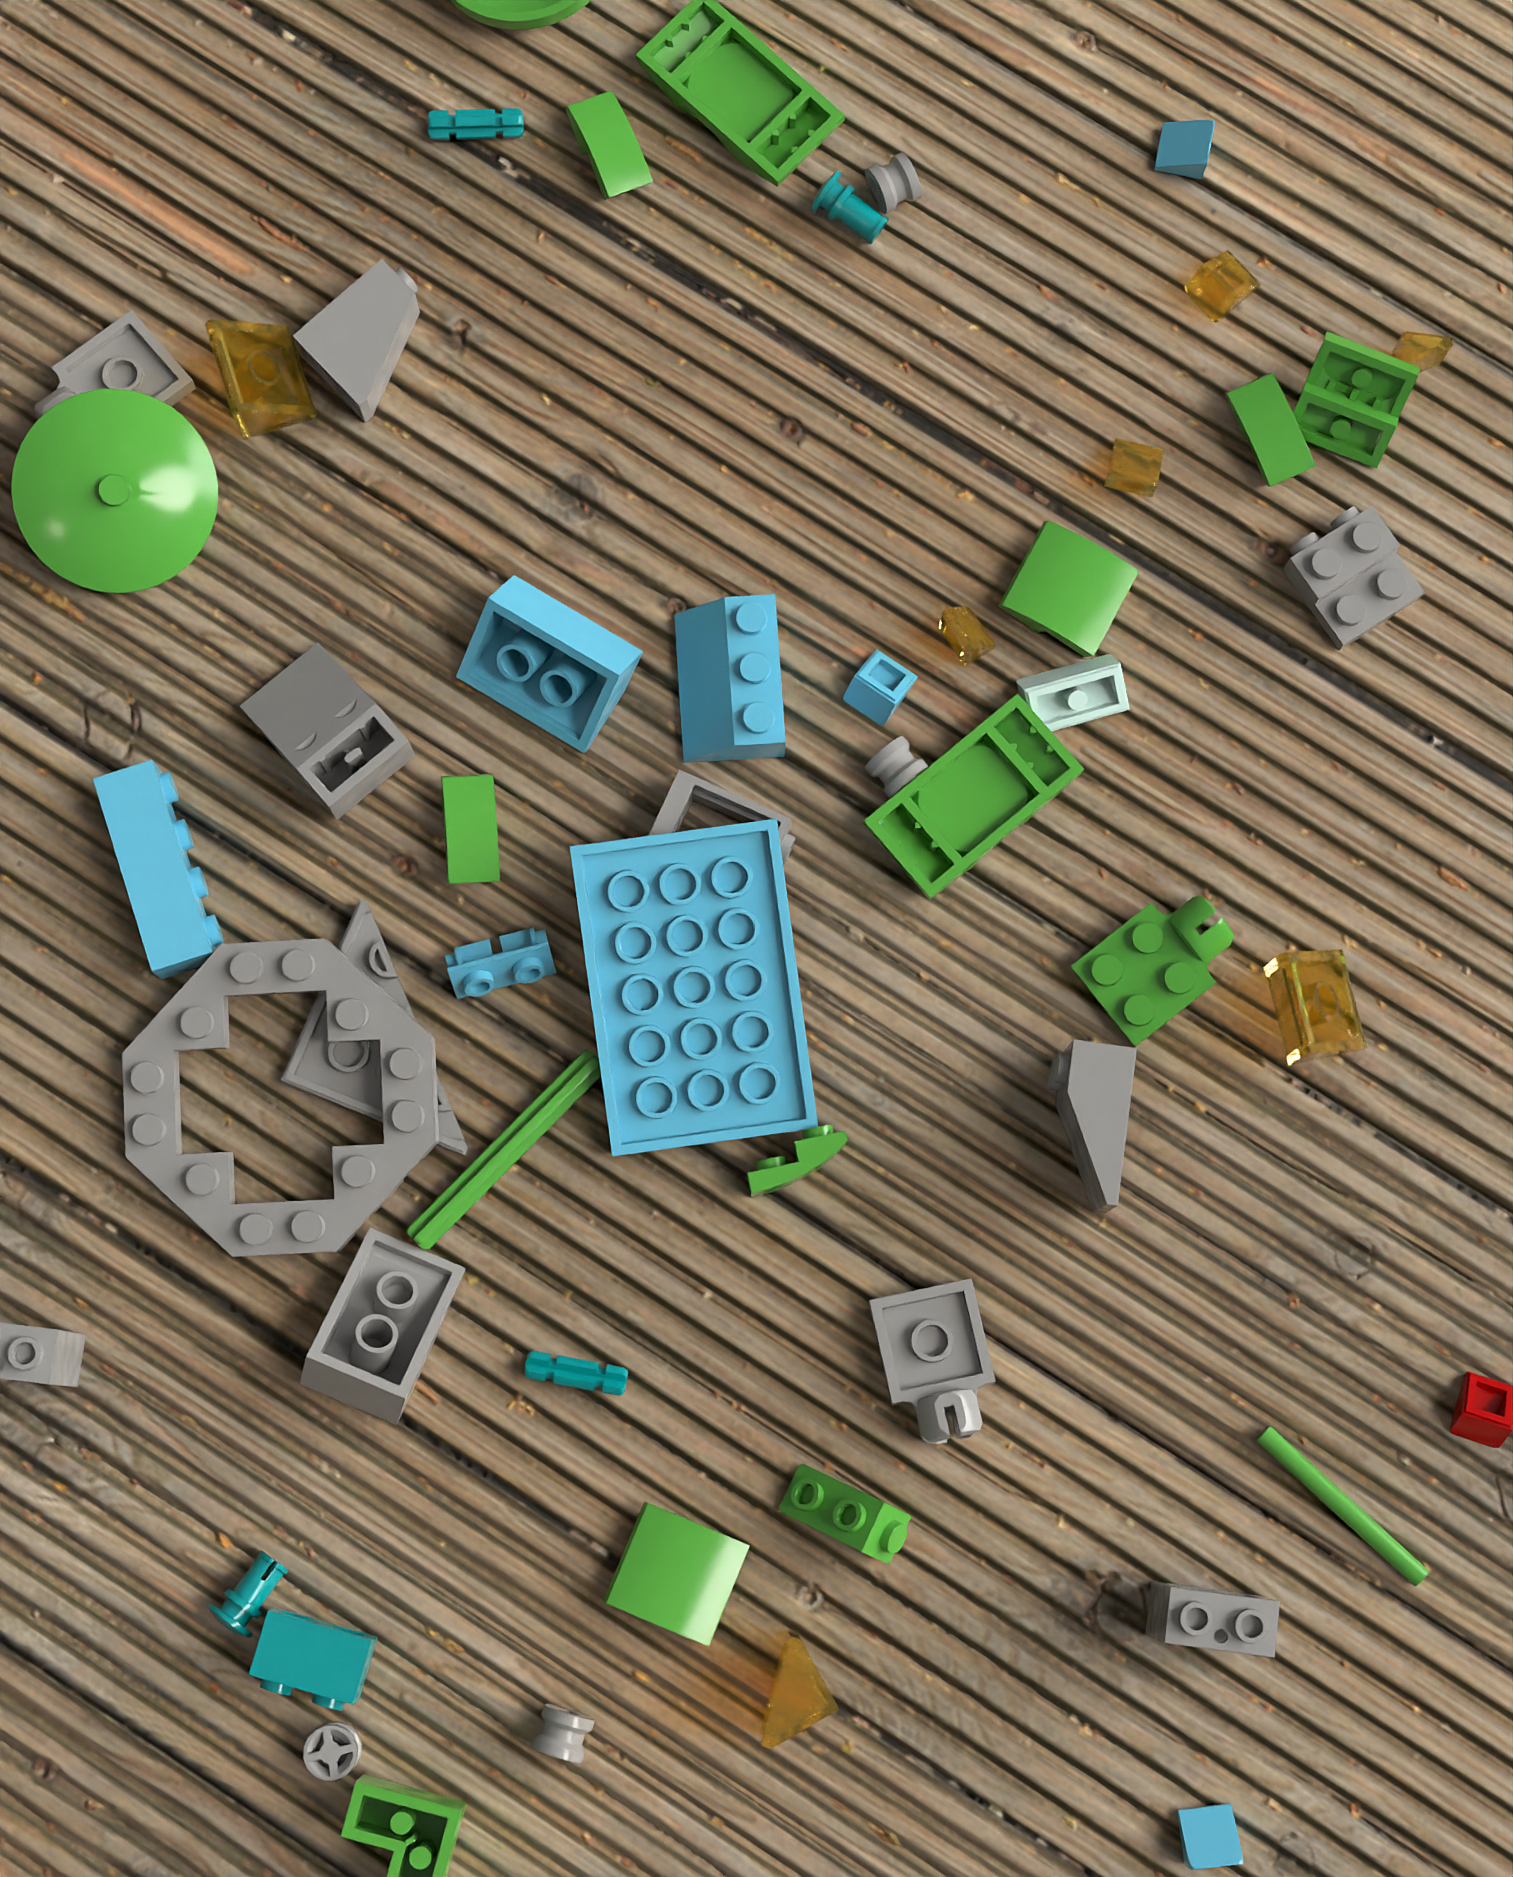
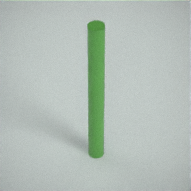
(1342, 1505)

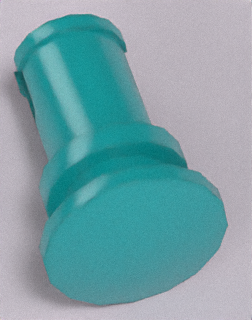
(848, 208)
(248, 1595)

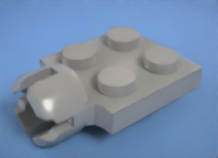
(120, 358)
(935, 1356)

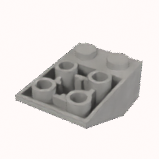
(328, 730)

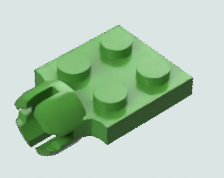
(1154, 966)

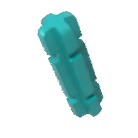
(475, 124)
(576, 1373)

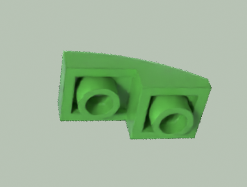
(610, 144)
(1270, 429)
(470, 828)
(811, 1153)

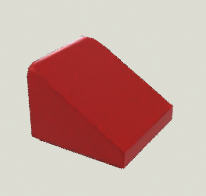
(1483, 1411)

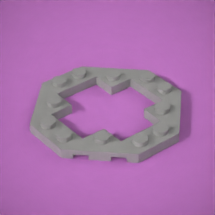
(200, 1021)

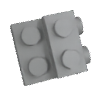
(1352, 575)

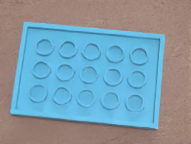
(694, 987)

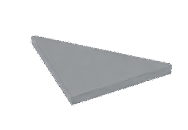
(352, 1070)

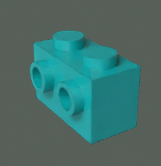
(312, 1658)

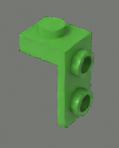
(845, 1513)

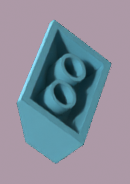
(548, 663)
(730, 680)

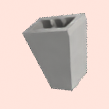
(362, 336)

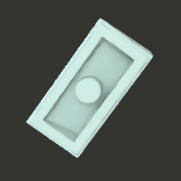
(1076, 692)

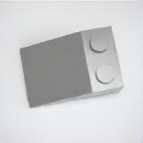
(1094, 1110)
(381, 1326)

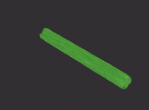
(505, 1150)

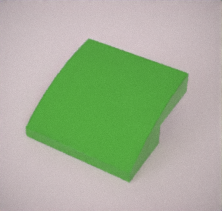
(1353, 399)
(1068, 588)
(676, 1573)

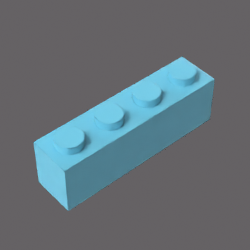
(157, 868)

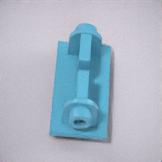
(478, 971)

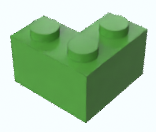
(408, 1821)

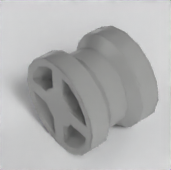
(893, 183)
(895, 766)
(563, 1733)
(323, 1753)

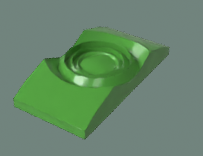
(739, 89)
(973, 797)

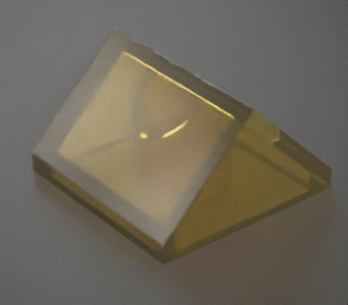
(260, 375)
(1314, 1005)
(796, 1696)

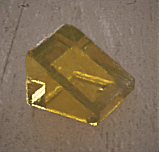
(1221, 285)
(1422, 349)
(1134, 467)
(965, 634)

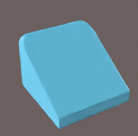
(1185, 147)
(879, 687)
(1209, 1837)

